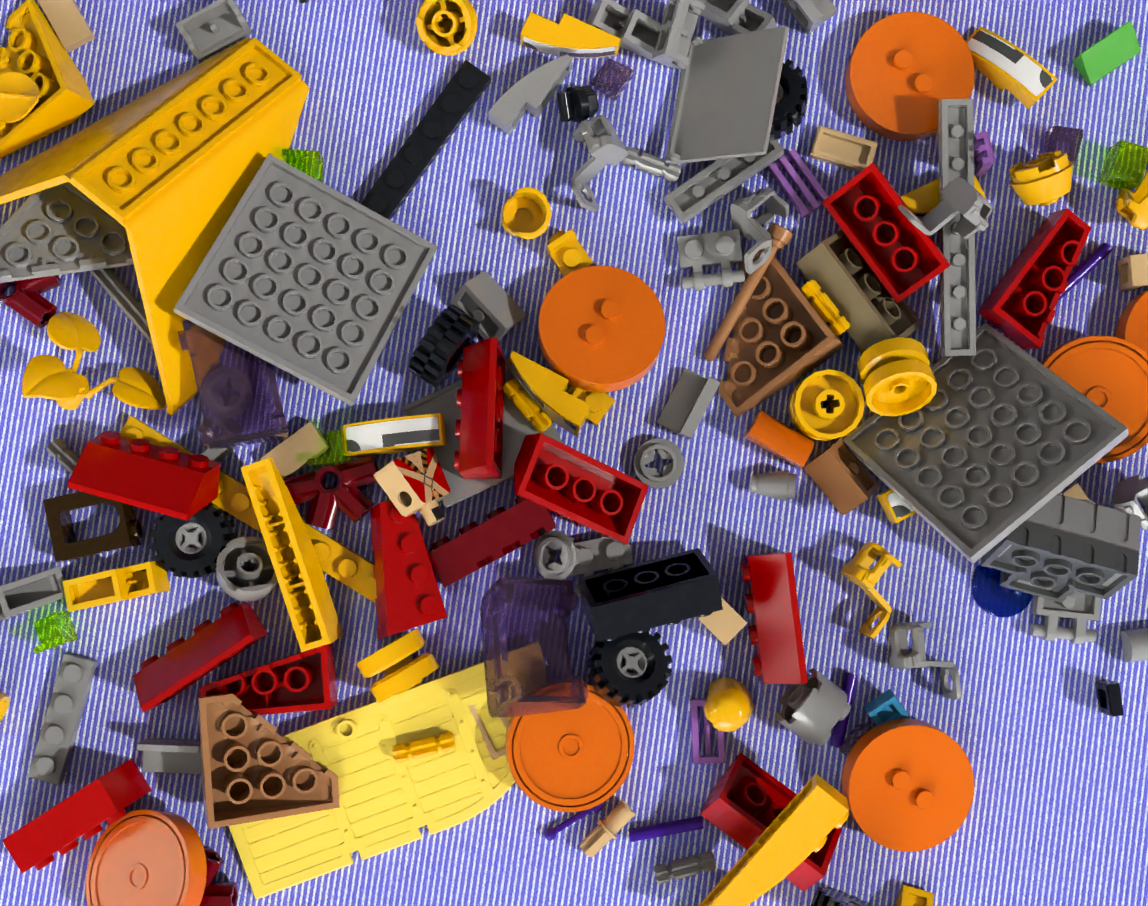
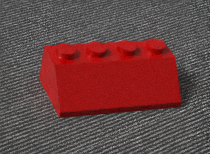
(883, 236)
(481, 411)
(146, 475)
(578, 487)
(774, 618)
(197, 656)
(748, 802)

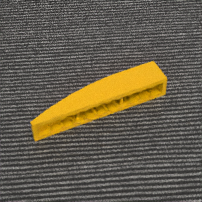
(292, 557)
(783, 845)

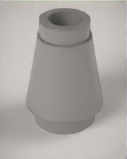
(774, 484)

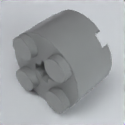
(813, 708)

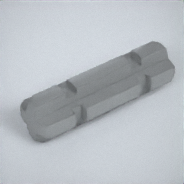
(652, 164)
(67, 458)
(684, 867)

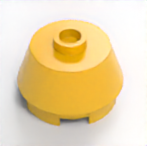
(447, 25)
(1043, 178)

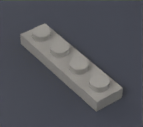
(718, 181)
(63, 718)

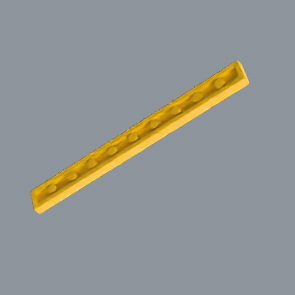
(234, 498)

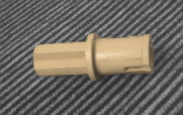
(607, 829)

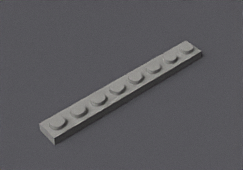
(958, 280)

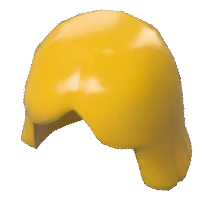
(526, 213)
(728, 704)

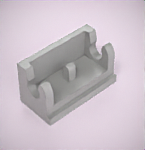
(213, 28)
(677, 32)

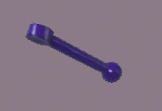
(550, 833)

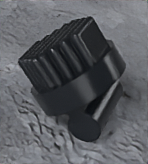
(577, 103)

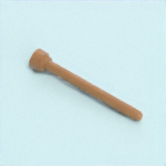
(780, 237)

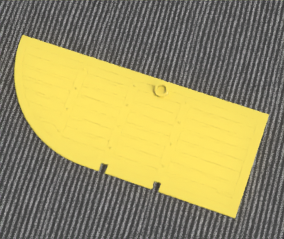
(379, 798)

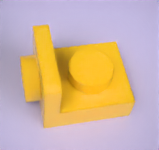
(567, 252)
(599, 402)

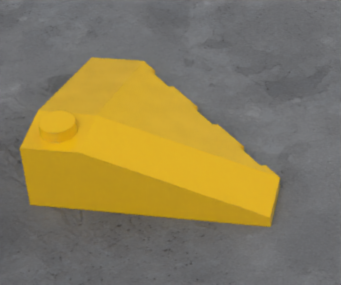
(41, 56)

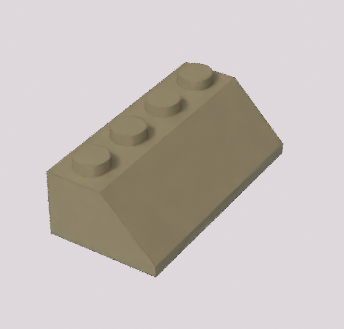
(857, 292)

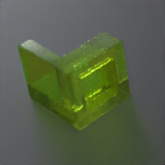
(306, 161)
(1124, 165)
(335, 454)
(55, 631)

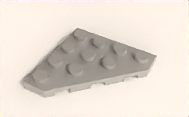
(59, 235)

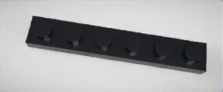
(427, 140)

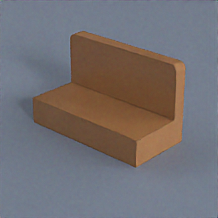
(842, 477)

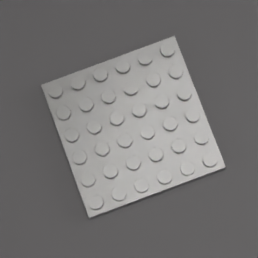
(307, 279)
(987, 444)

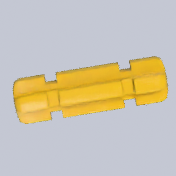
(825, 307)
(527, 405)
(424, 747)

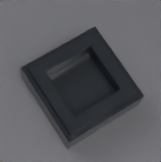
(1109, 697)

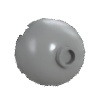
(245, 570)

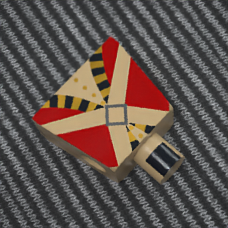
(415, 485)

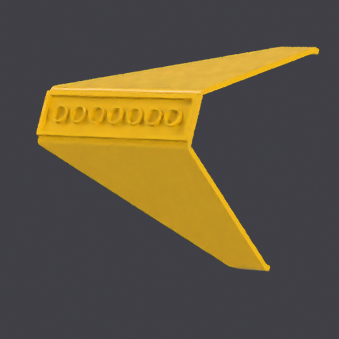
(175, 174)

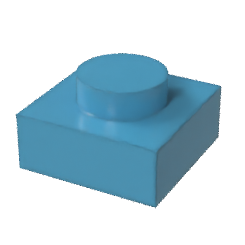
(885, 708)

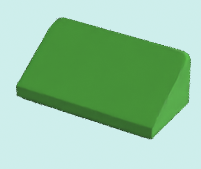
(1108, 54)

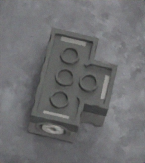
(1068, 550)

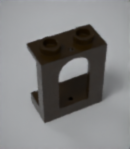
(62, 531)

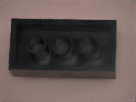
(649, 594)

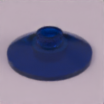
(992, 598)

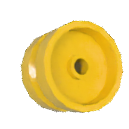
(896, 376)
(841, 395)
(399, 667)

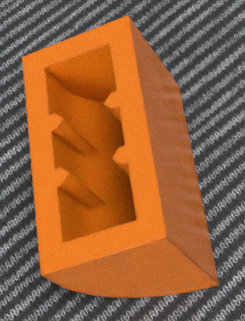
(780, 439)

